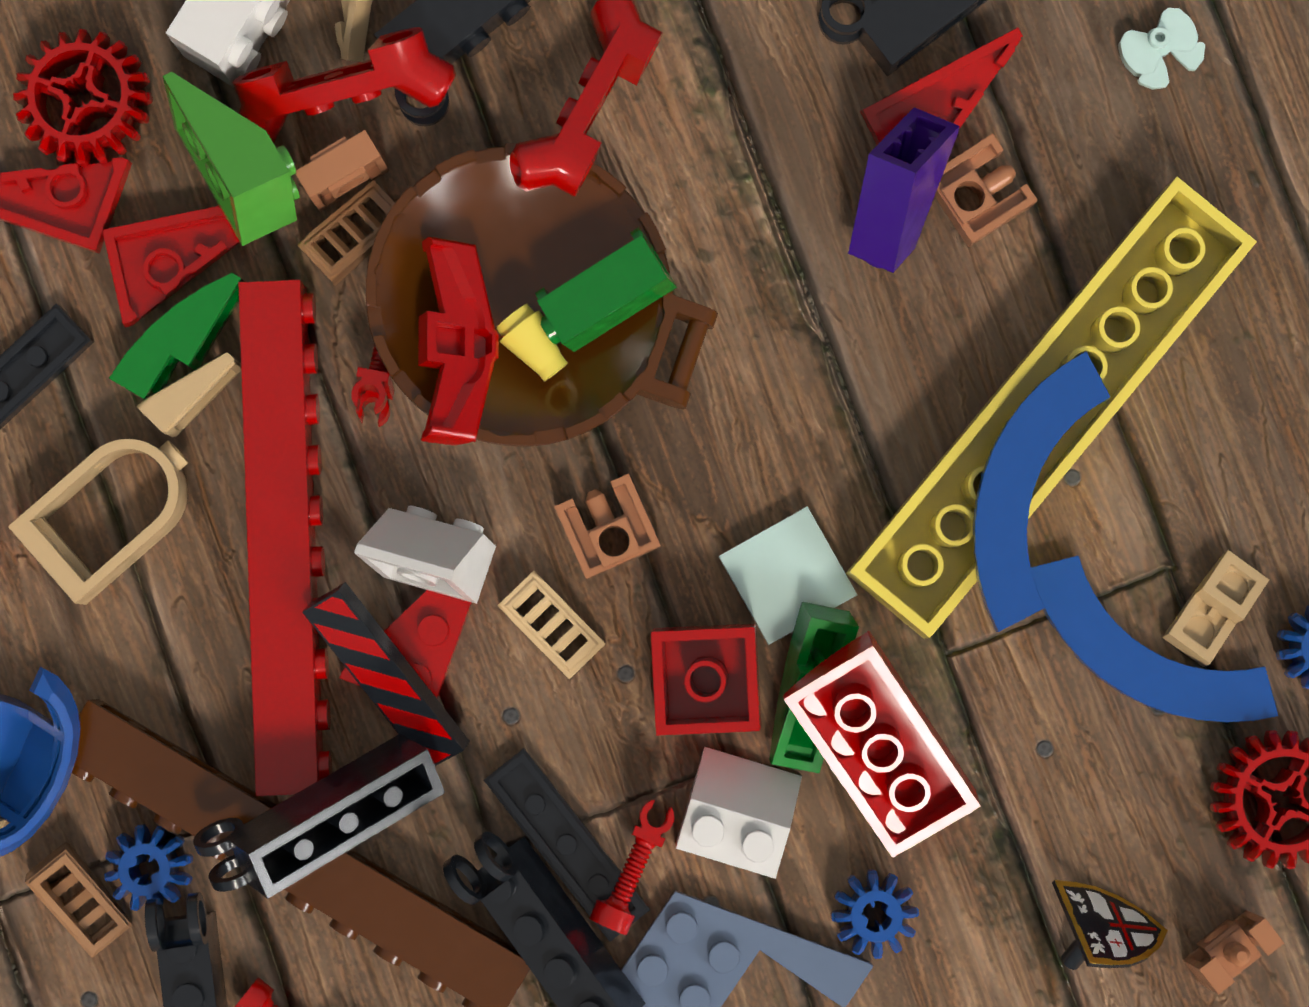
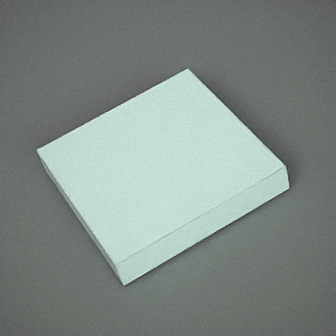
(782, 570)

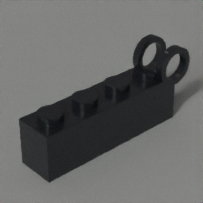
(895, 28)
(450, 32)
(323, 819)
(542, 924)
(187, 954)

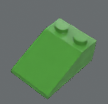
(235, 160)

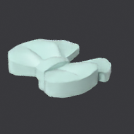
(1144, 51)

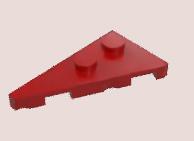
(947, 92)
(65, 201)
(163, 255)
(427, 636)

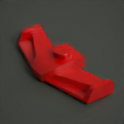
(457, 342)

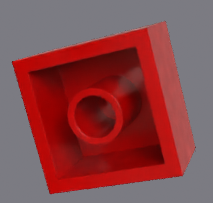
(706, 679)

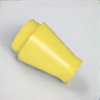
(529, 342)

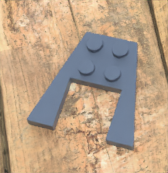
(702, 950)

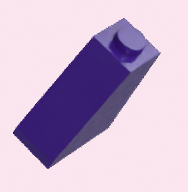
(900, 188)

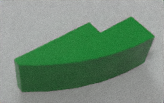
(179, 335)
(815, 637)

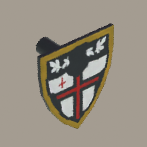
(1106, 928)

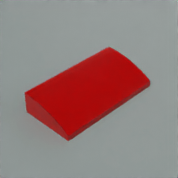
(881, 745)

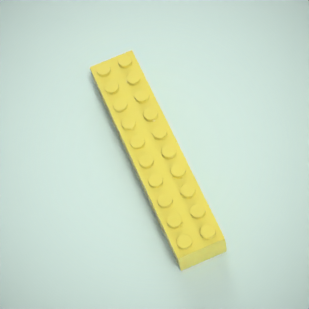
(1126, 324)

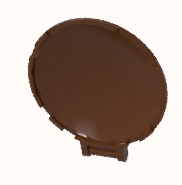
(521, 247)

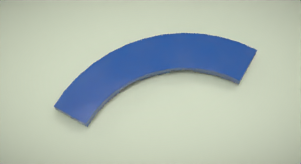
(1009, 484)
(1138, 670)

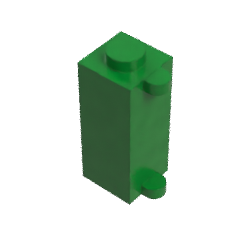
(605, 294)

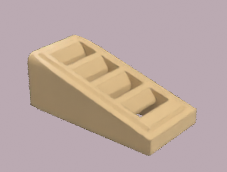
(184, 399)
(520, 594)

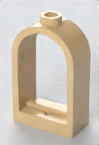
(58, 557)

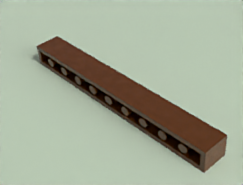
(348, 889)

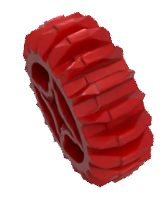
(87, 76)
(1267, 817)

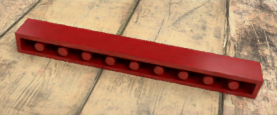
(282, 535)

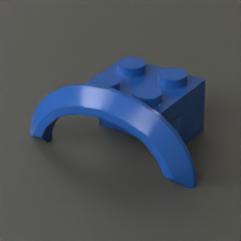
(35, 757)

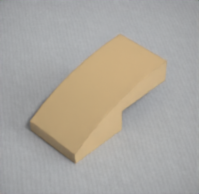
(1215, 608)

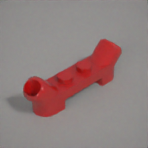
(395, 61)
(569, 155)

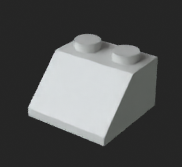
(428, 552)
(739, 812)

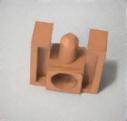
(340, 169)
(989, 216)
(633, 522)
(1231, 950)

